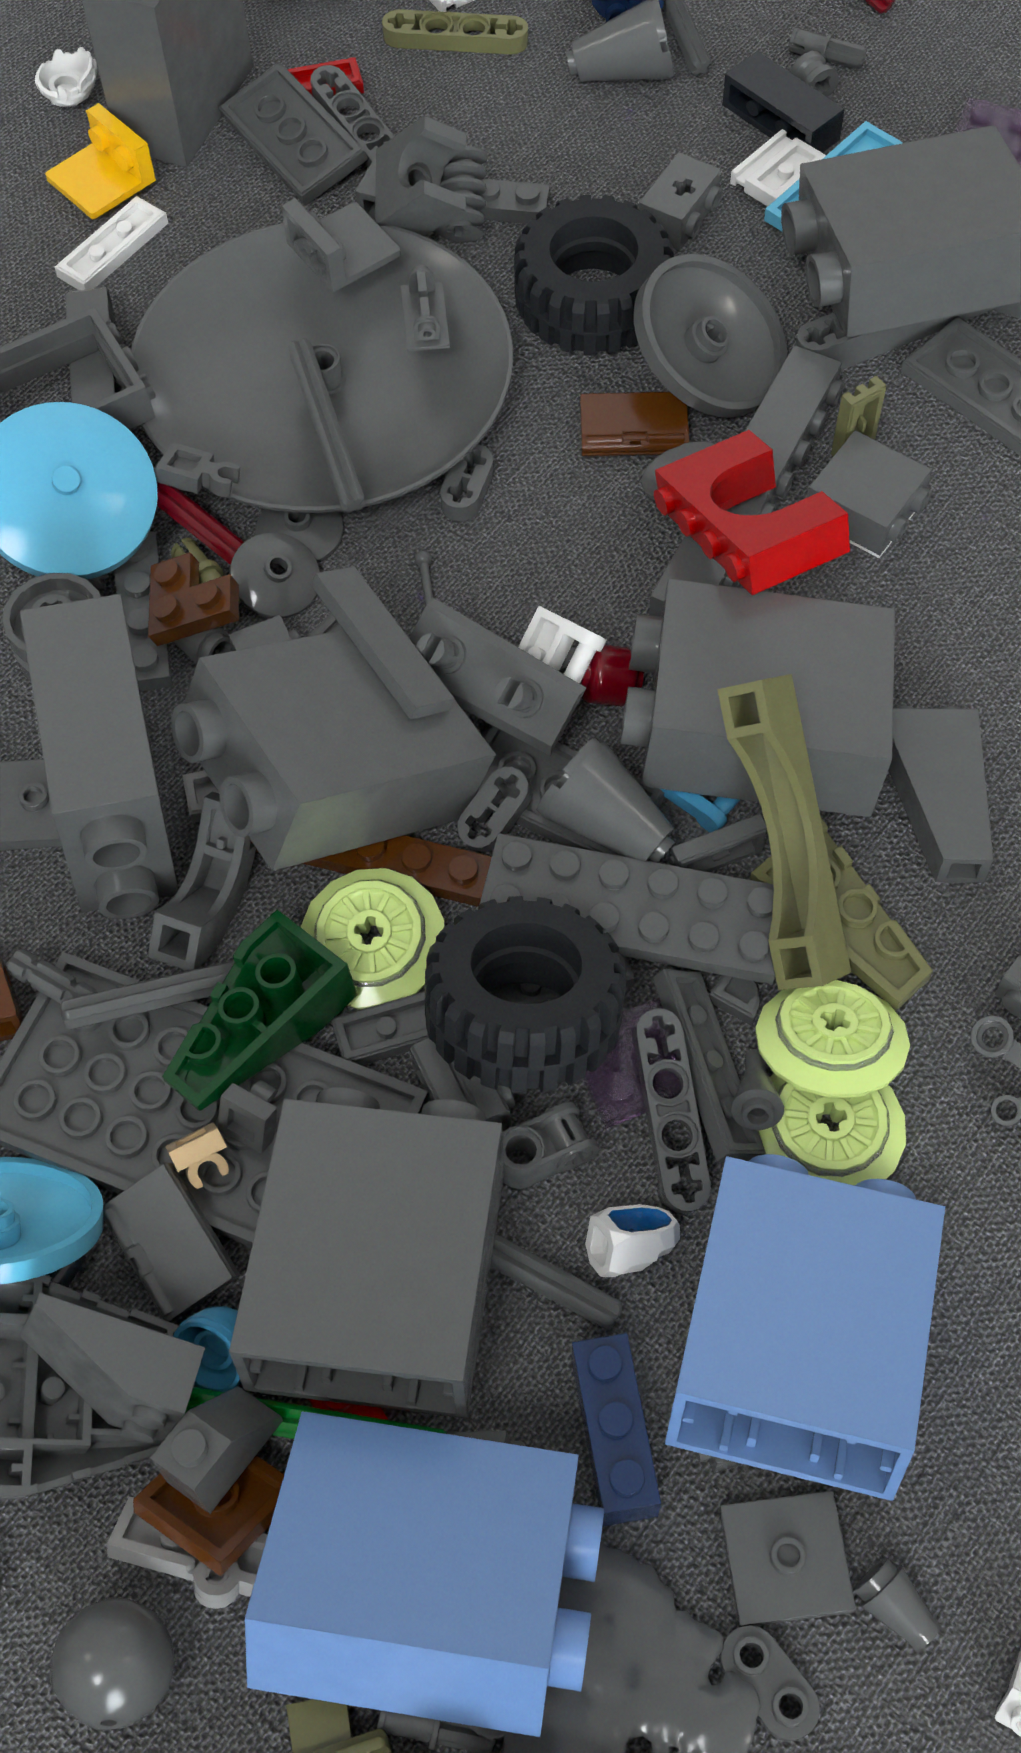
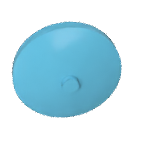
(72, 491)
(44, 1218)

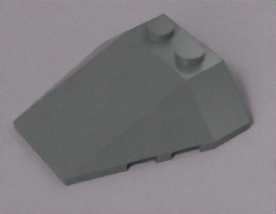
(44, 1424)

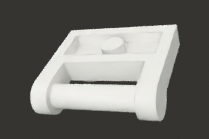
(551, 638)

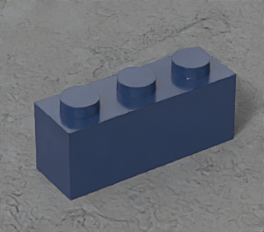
(615, 1429)

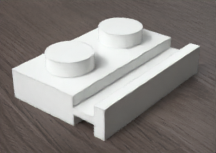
(773, 167)

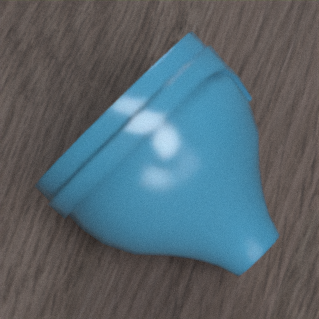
(214, 1331)

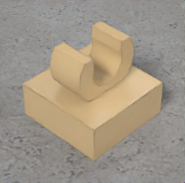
(197, 1148)

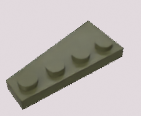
(875, 944)

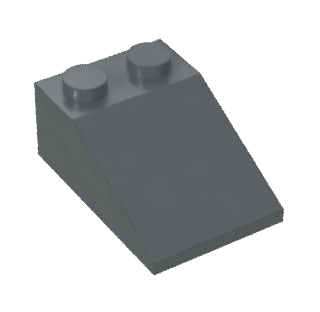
(117, 1367)

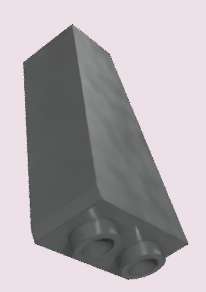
(943, 789)

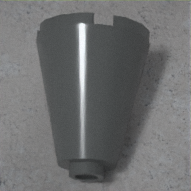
(624, 47)
(607, 805)

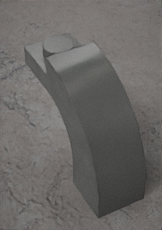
(202, 909)

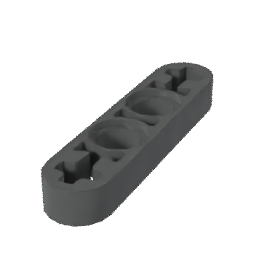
(347, 95)
(678, 1109)

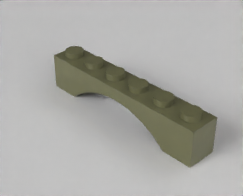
(806, 921)

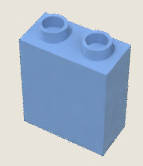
(810, 1327)
(422, 1575)

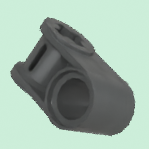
(552, 1140)

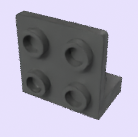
(339, 245)

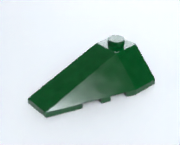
(268, 1004)

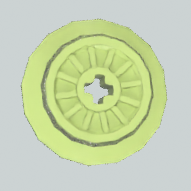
(404, 917)
(852, 1060)
(862, 1148)

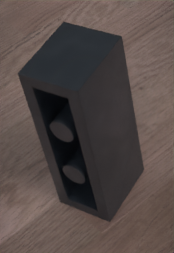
(778, 100)

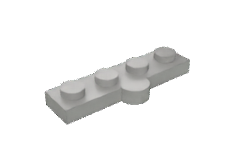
(144, 1546)

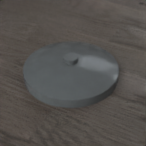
(709, 334)

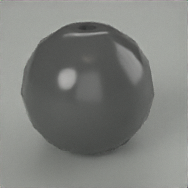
(112, 1664)

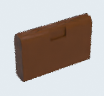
(632, 423)

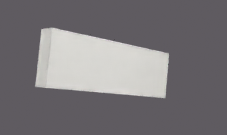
(111, 244)

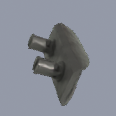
(496, 677)

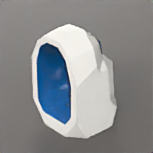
(629, 1238)

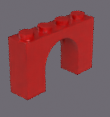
(750, 548)

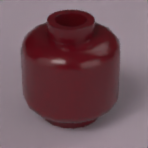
(610, 676)

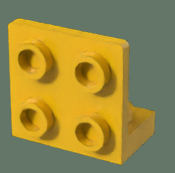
(107, 169)

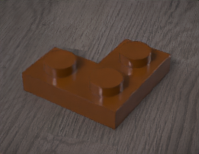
(185, 607)

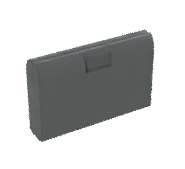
(169, 1242)

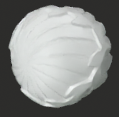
(67, 77)

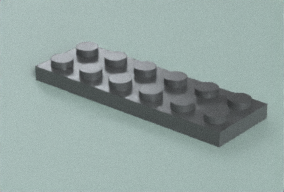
(646, 906)

